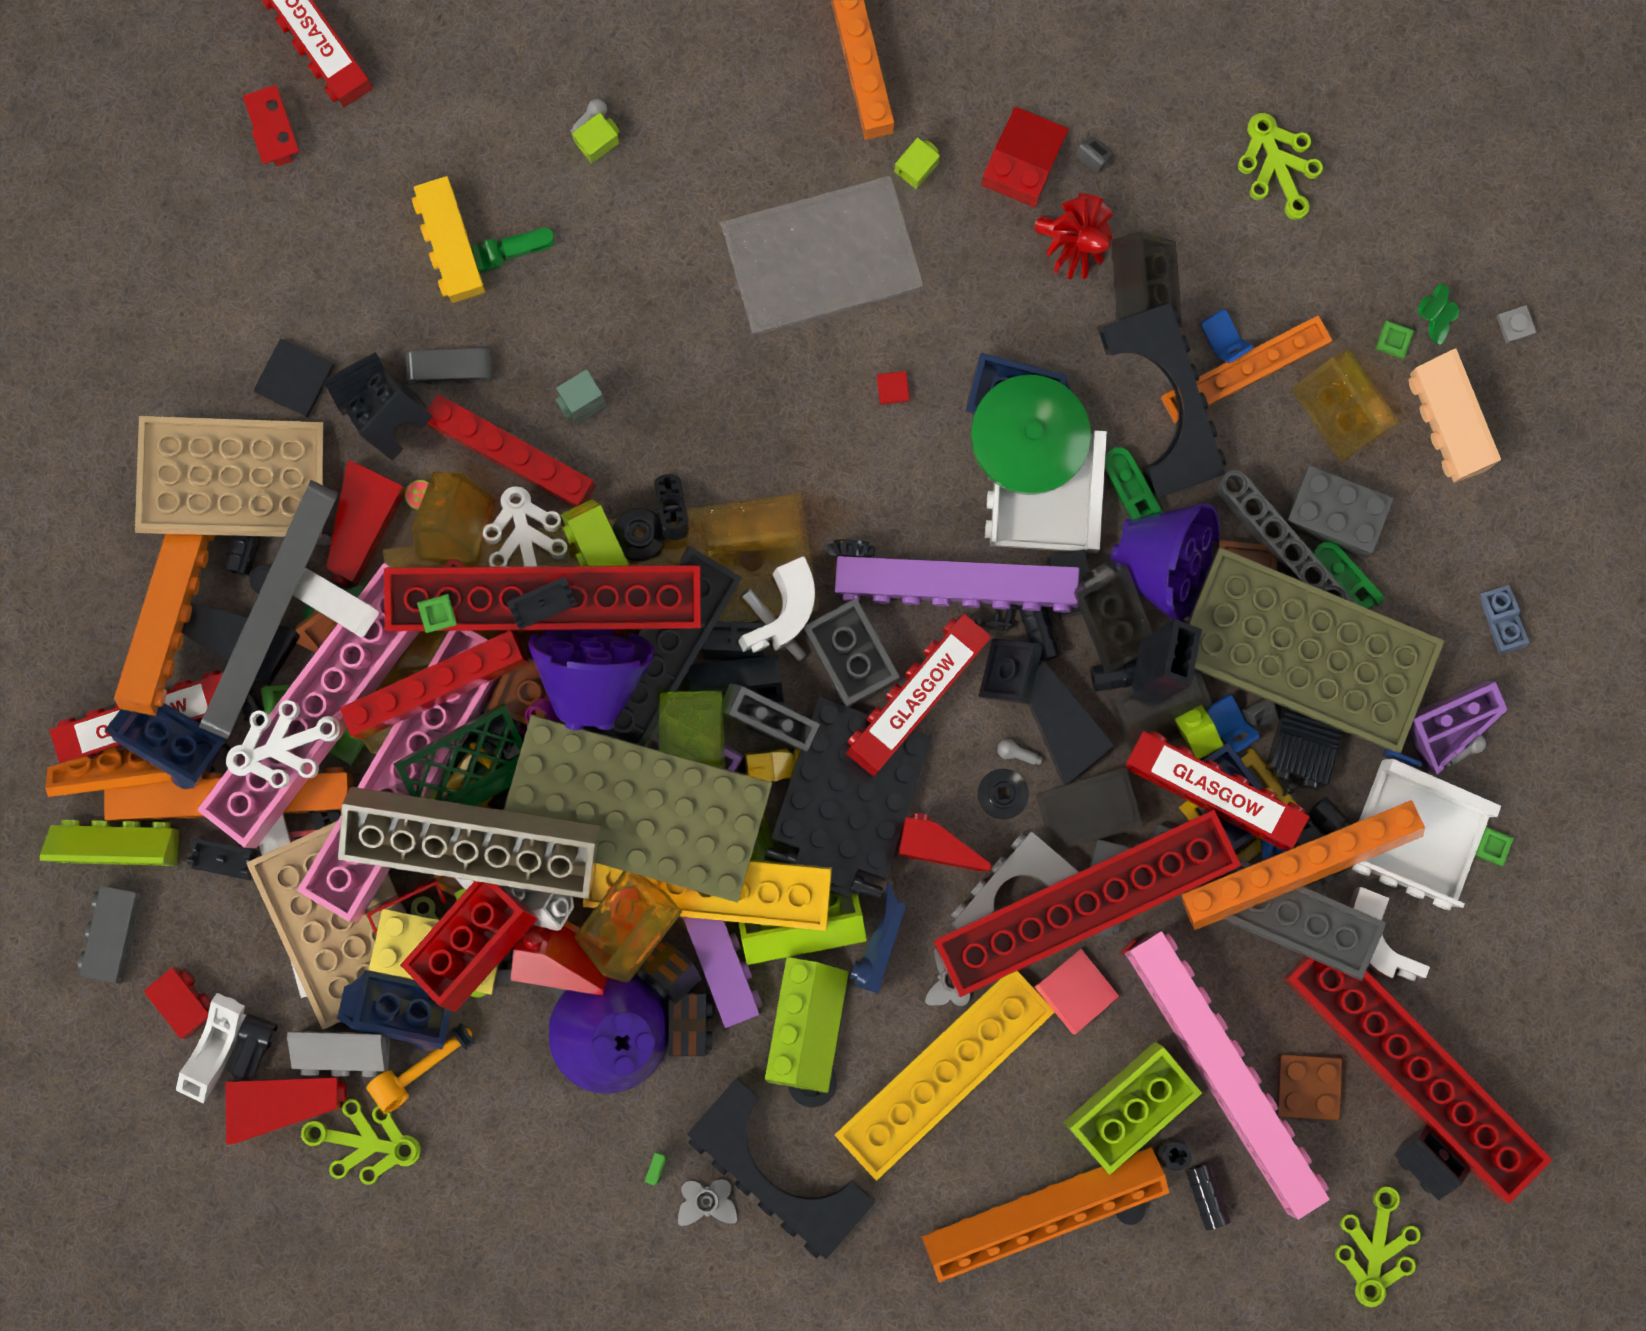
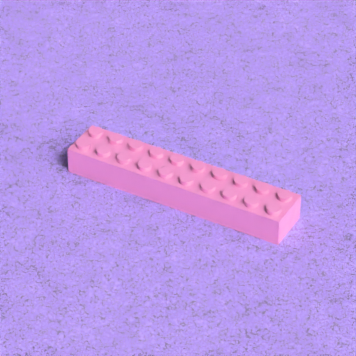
(335, 676)
(349, 885)
(1227, 1076)

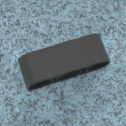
(448, 365)

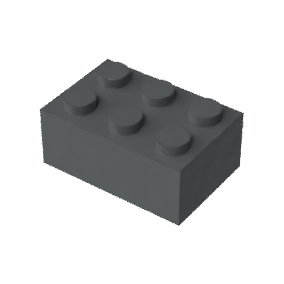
(1338, 511)
(851, 653)

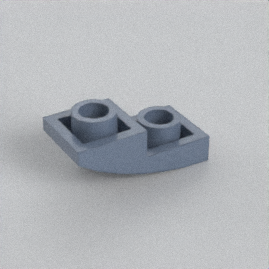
(1503, 619)

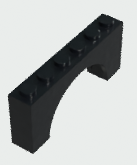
(1193, 451)
(818, 1220)

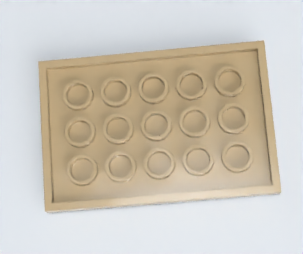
(224, 474)
(319, 943)

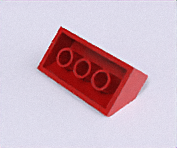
(468, 943)

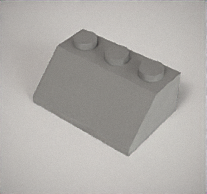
(338, 1052)

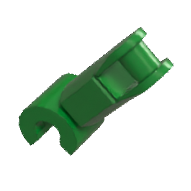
(490, 255)

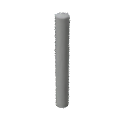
(767, 617)

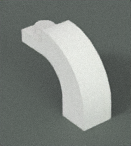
(798, 597)
(1384, 959)
(213, 1049)

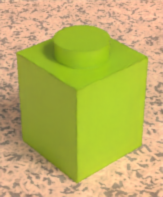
(596, 137)
(917, 162)
(1199, 732)

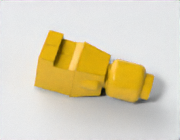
(770, 764)

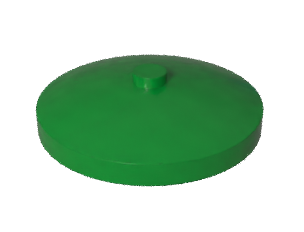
(1030, 434)

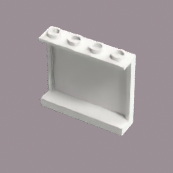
(1057, 519)
(1453, 829)

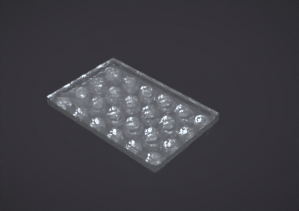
(821, 255)

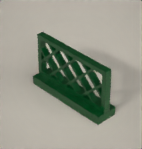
(483, 785)

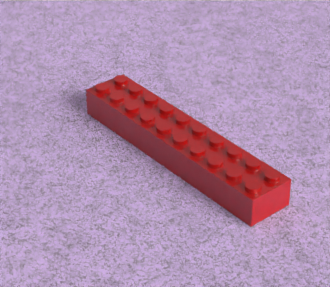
(604, 594)
(1086, 903)
(1422, 1076)

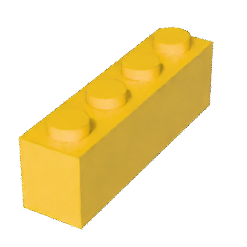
(449, 240)

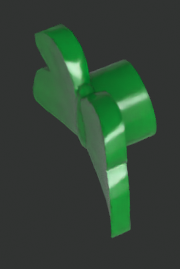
(1439, 312)

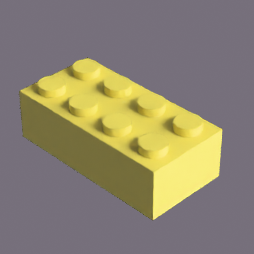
(398, 937)

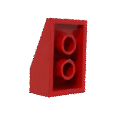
(1024, 156)
(934, 844)
(555, 961)

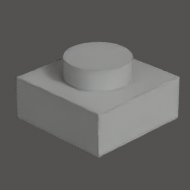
(1516, 324)

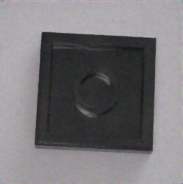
(293, 378)
(1010, 671)

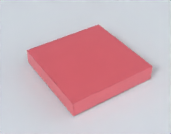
(1077, 991)

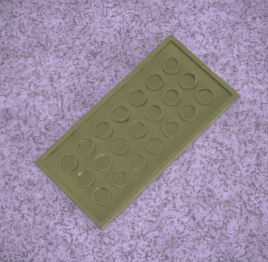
(1312, 650)
(653, 807)

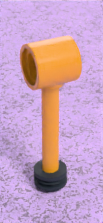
(390, 1090)

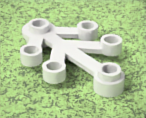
(523, 533)
(278, 746)

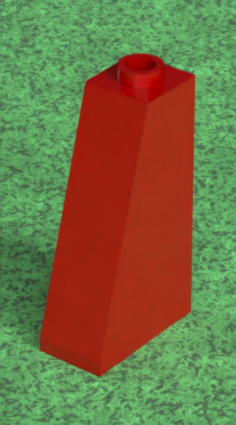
(361, 520)
(271, 1104)

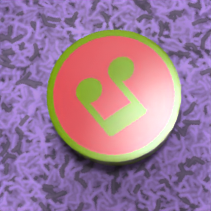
(415, 492)

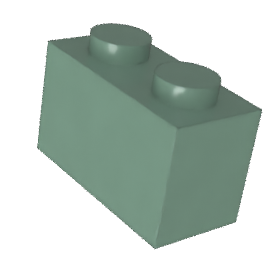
(580, 398)

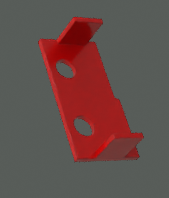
(269, 125)
(395, 899)

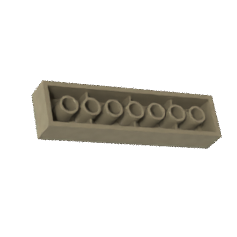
(468, 842)

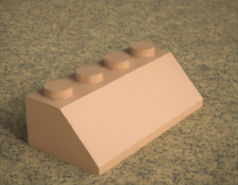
(1454, 416)

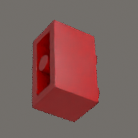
(179, 1001)

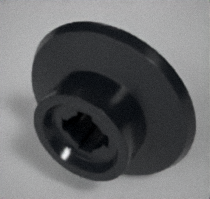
(633, 547)
(1003, 808)

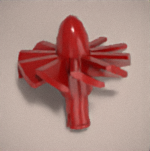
(1080, 231)

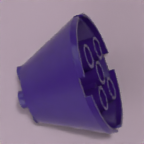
(1170, 556)
(589, 673)
(610, 1038)

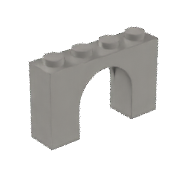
(1030, 859)

